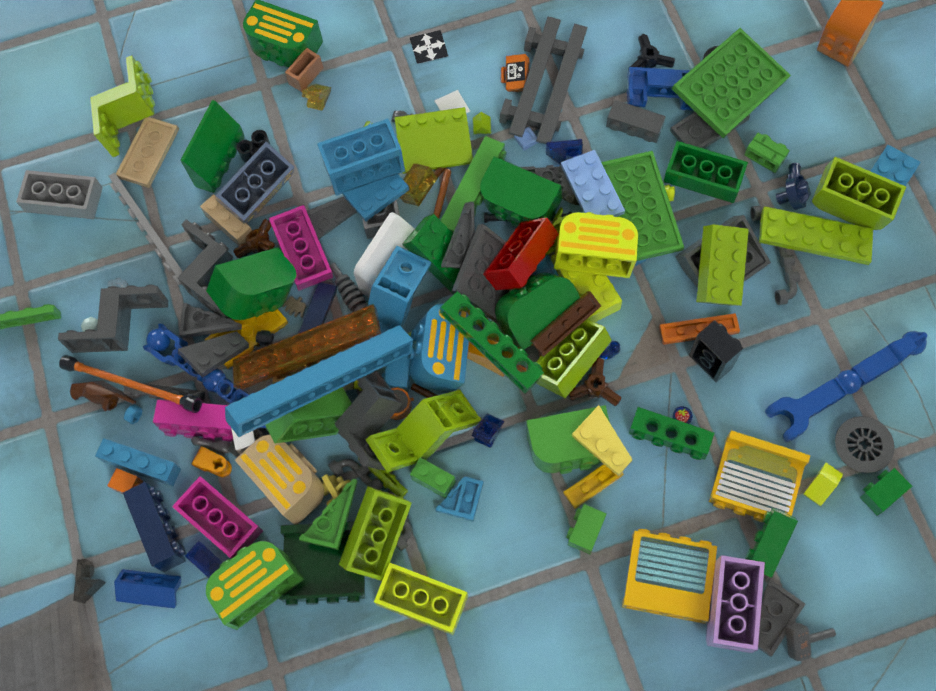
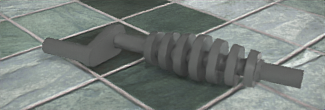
(349, 292)

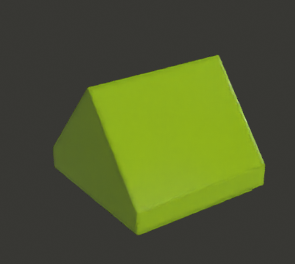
(482, 124)

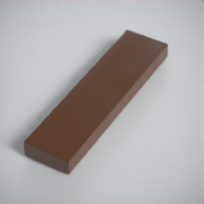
(565, 323)

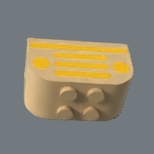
(283, 477)

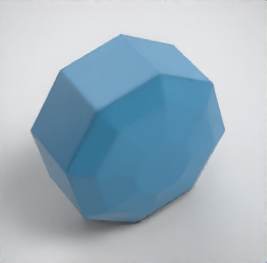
(133, 414)

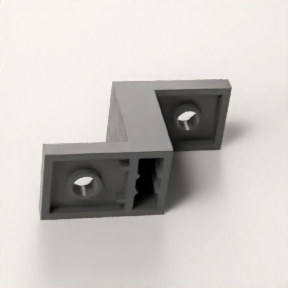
(198, 274)
(114, 319)
(367, 417)

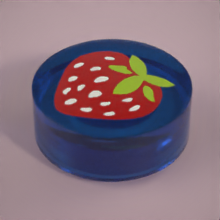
(682, 414)

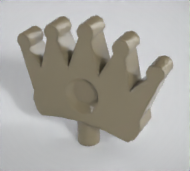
(295, 306)

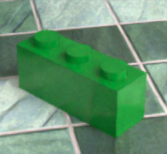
(772, 539)

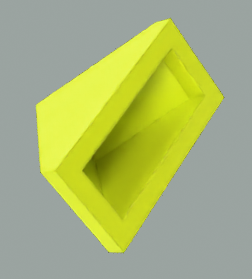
(823, 484)

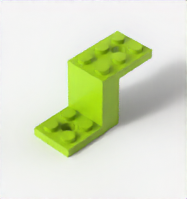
(122, 106)
(423, 430)

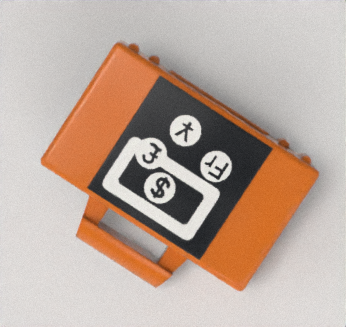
(516, 72)

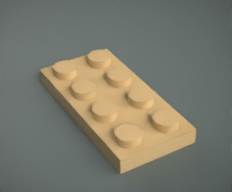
(147, 152)

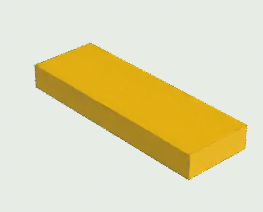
(590, 485)

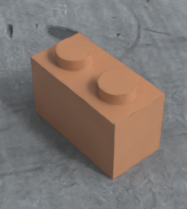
(304, 69)

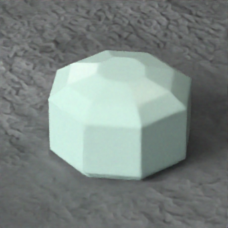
(89, 323)

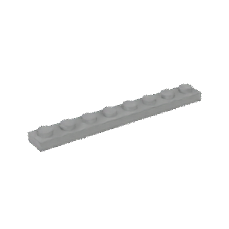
(143, 224)

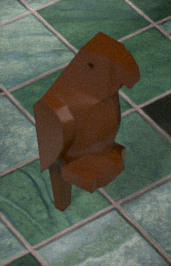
(99, 393)

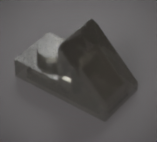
(84, 585)

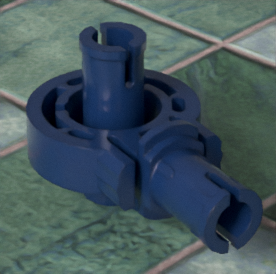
(797, 188)

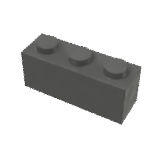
(635, 121)

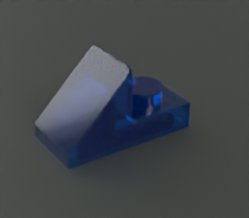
(560, 149)
(487, 430)

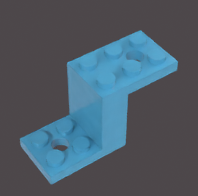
(395, 288)

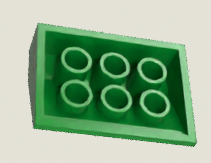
(212, 148)

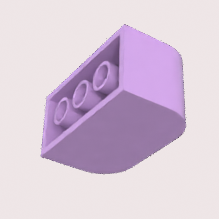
(735, 604)

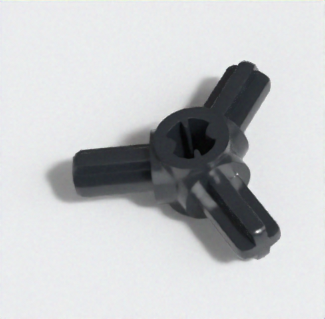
(650, 56)

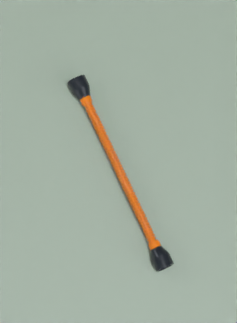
(189, 403)

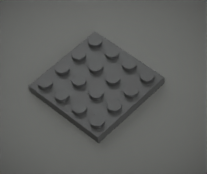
(471, 281)

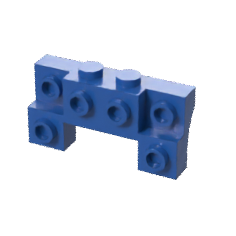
(653, 83)

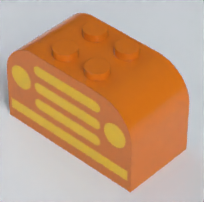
(848, 29)

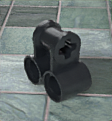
(252, 146)

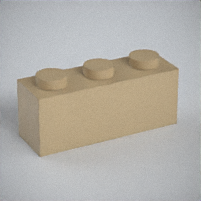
(225, 220)

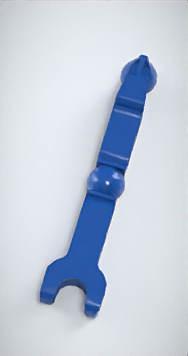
(216, 381)
(845, 383)

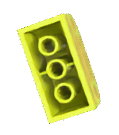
(596, 245)

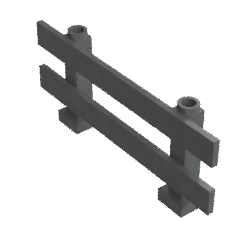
(545, 45)

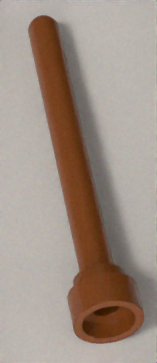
(442, 192)

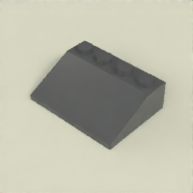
(755, 257)

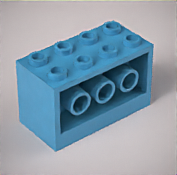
(362, 156)

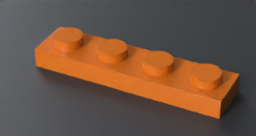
(689, 329)

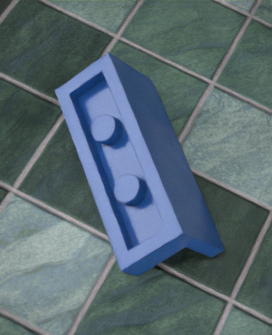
(147, 588)

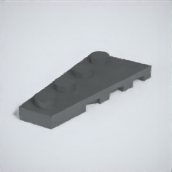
(330, 215)

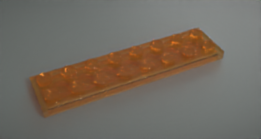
(306, 347)

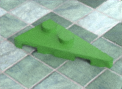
(329, 527)

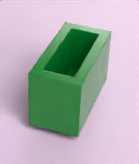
(885, 491)

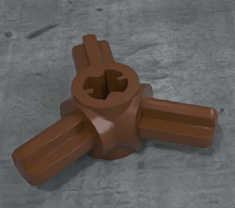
(256, 241)
(602, 391)

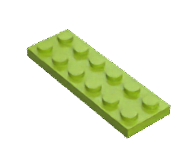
(816, 235)

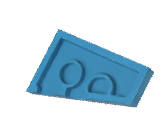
(376, 196)

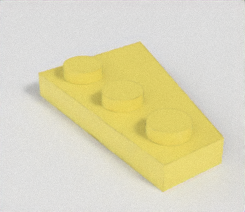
(602, 441)

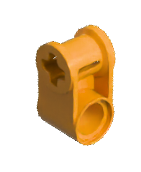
(210, 461)

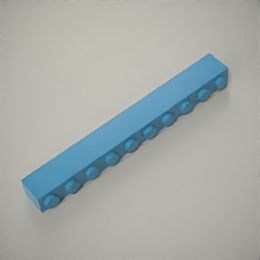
(317, 381)

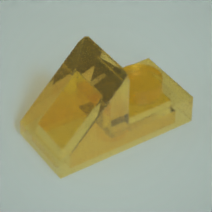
(317, 96)

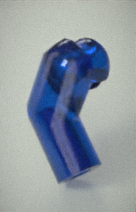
(611, 350)

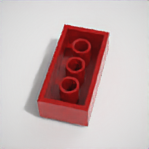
(521, 254)

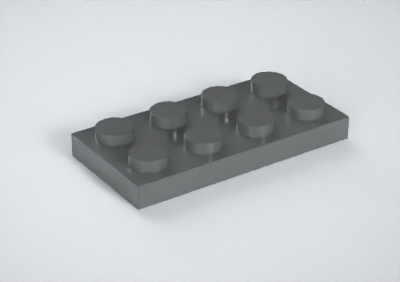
(696, 131)

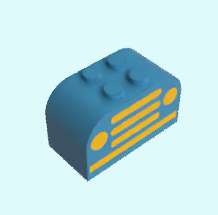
(438, 352)

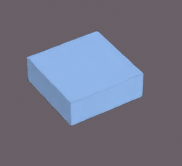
(528, 139)

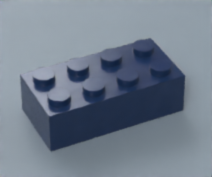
(155, 527)

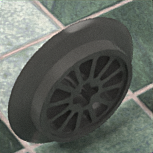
(879, 431)

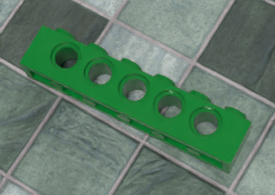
(523, 380)

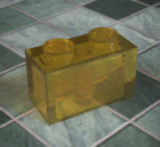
(420, 181)

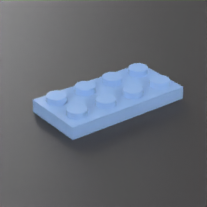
(592, 185)

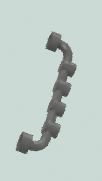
(786, 261)
(362, 473)

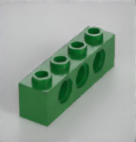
(682, 430)

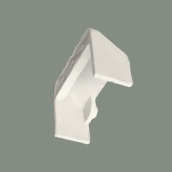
(391, 234)

